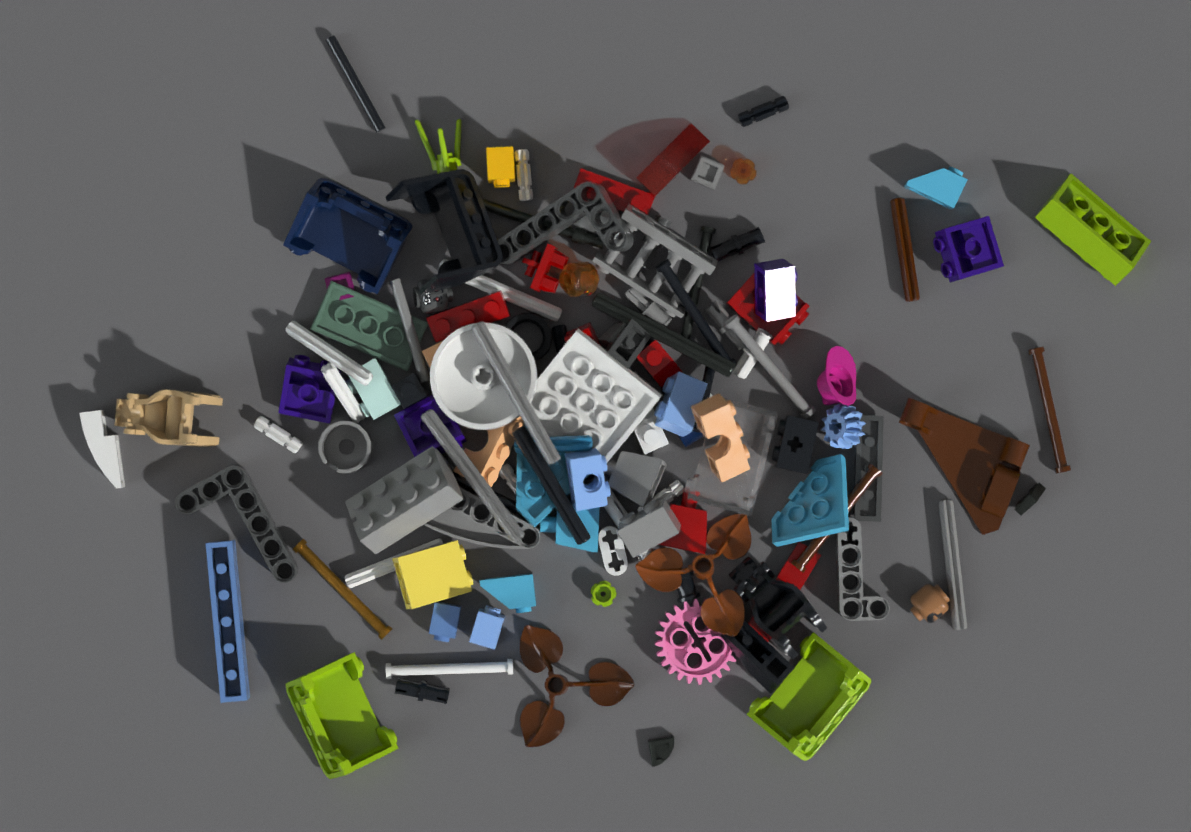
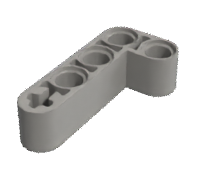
(855, 568)

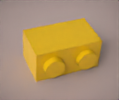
(500, 166)

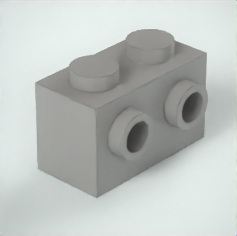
(648, 527)

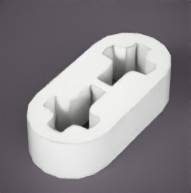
(606, 552)

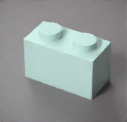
(376, 396)

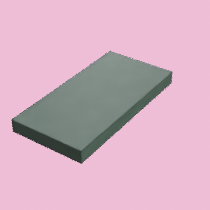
(366, 325)

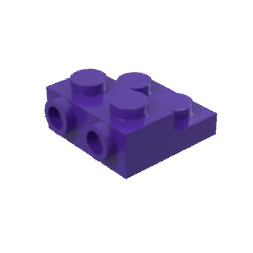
(968, 249)
(306, 390)
(418, 434)

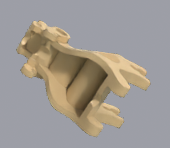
(165, 416)

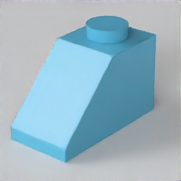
(939, 186)
(513, 591)

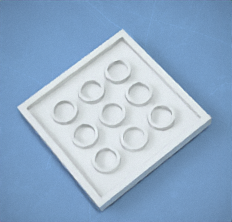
(591, 395)

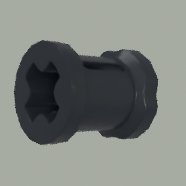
(687, 590)

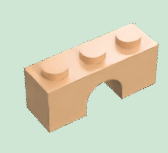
(496, 451)
(728, 455)

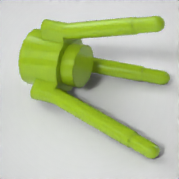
(445, 161)

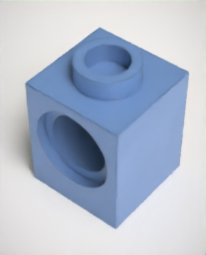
(444, 621)

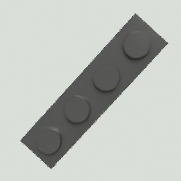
(866, 452)

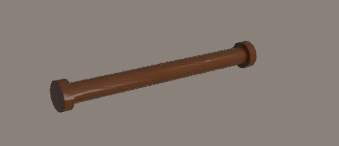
(1049, 410)
(853, 497)

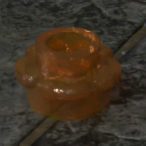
(740, 164)

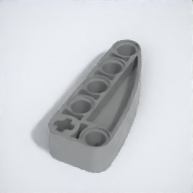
(464, 525)

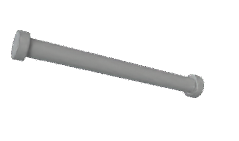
(734, 324)

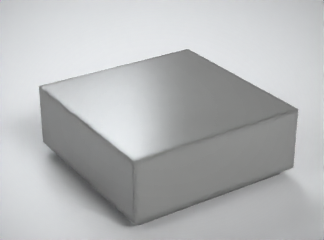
(707, 172)

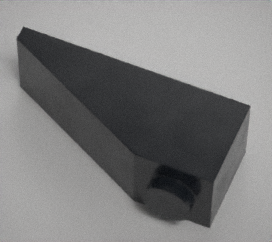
(759, 657)

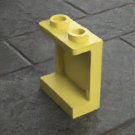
(433, 574)

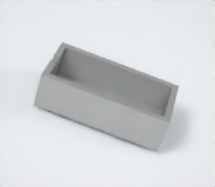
(404, 500)

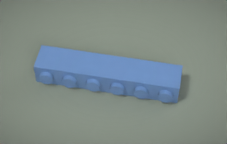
(227, 621)

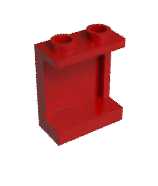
(744, 305)

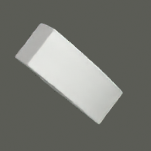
(103, 447)

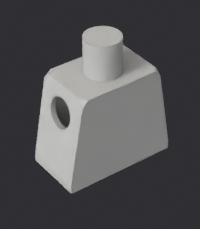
(635, 476)

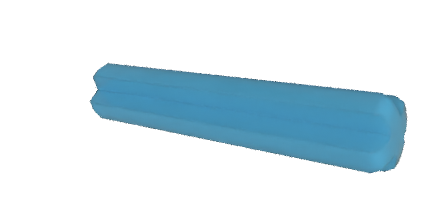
(567, 443)

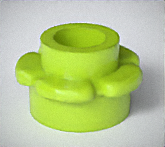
(605, 600)

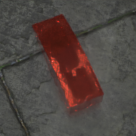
(672, 160)

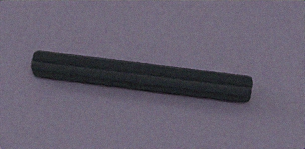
(551, 485)

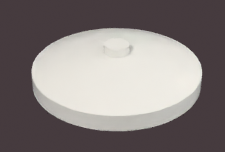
(468, 384)

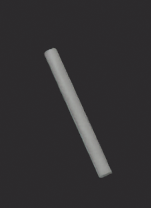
(410, 330)

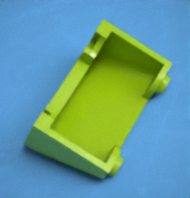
(811, 699)
(339, 717)

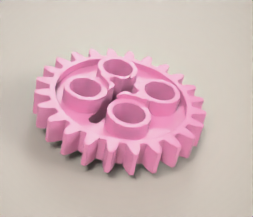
(677, 654)

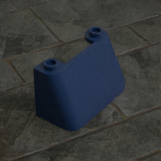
(349, 232)

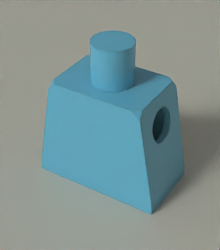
(556, 525)

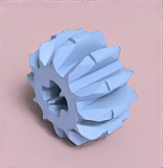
(843, 426)

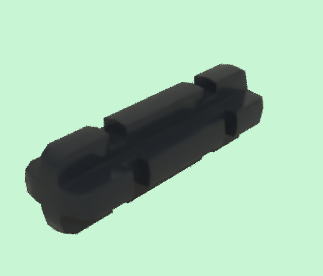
(763, 111)

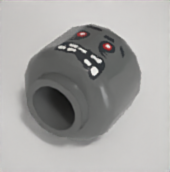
(433, 301)

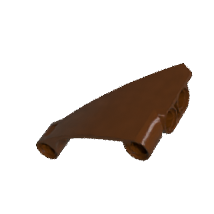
(974, 459)

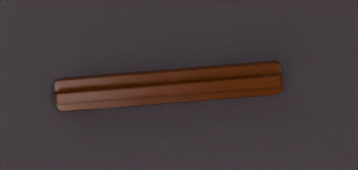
(904, 249)

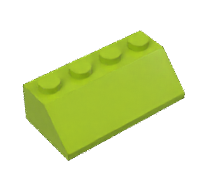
(1093, 229)

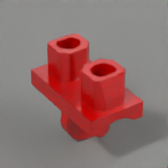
(550, 258)

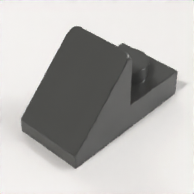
(628, 343)

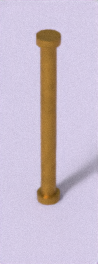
(342, 589)

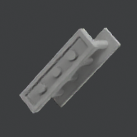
(656, 235)

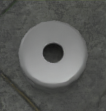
(329, 446)

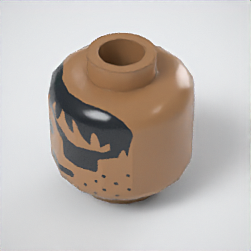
(929, 603)

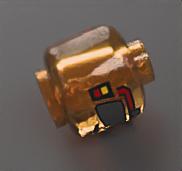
(579, 279)

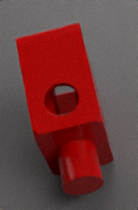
(693, 527)

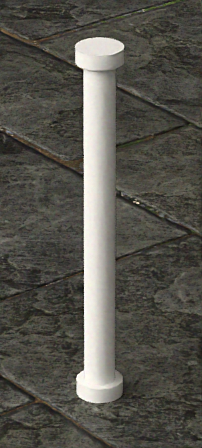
(453, 668)

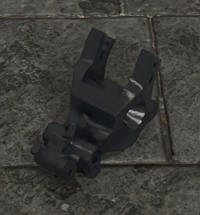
(773, 602)

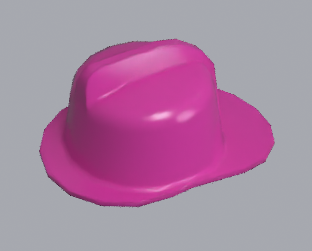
(838, 380)

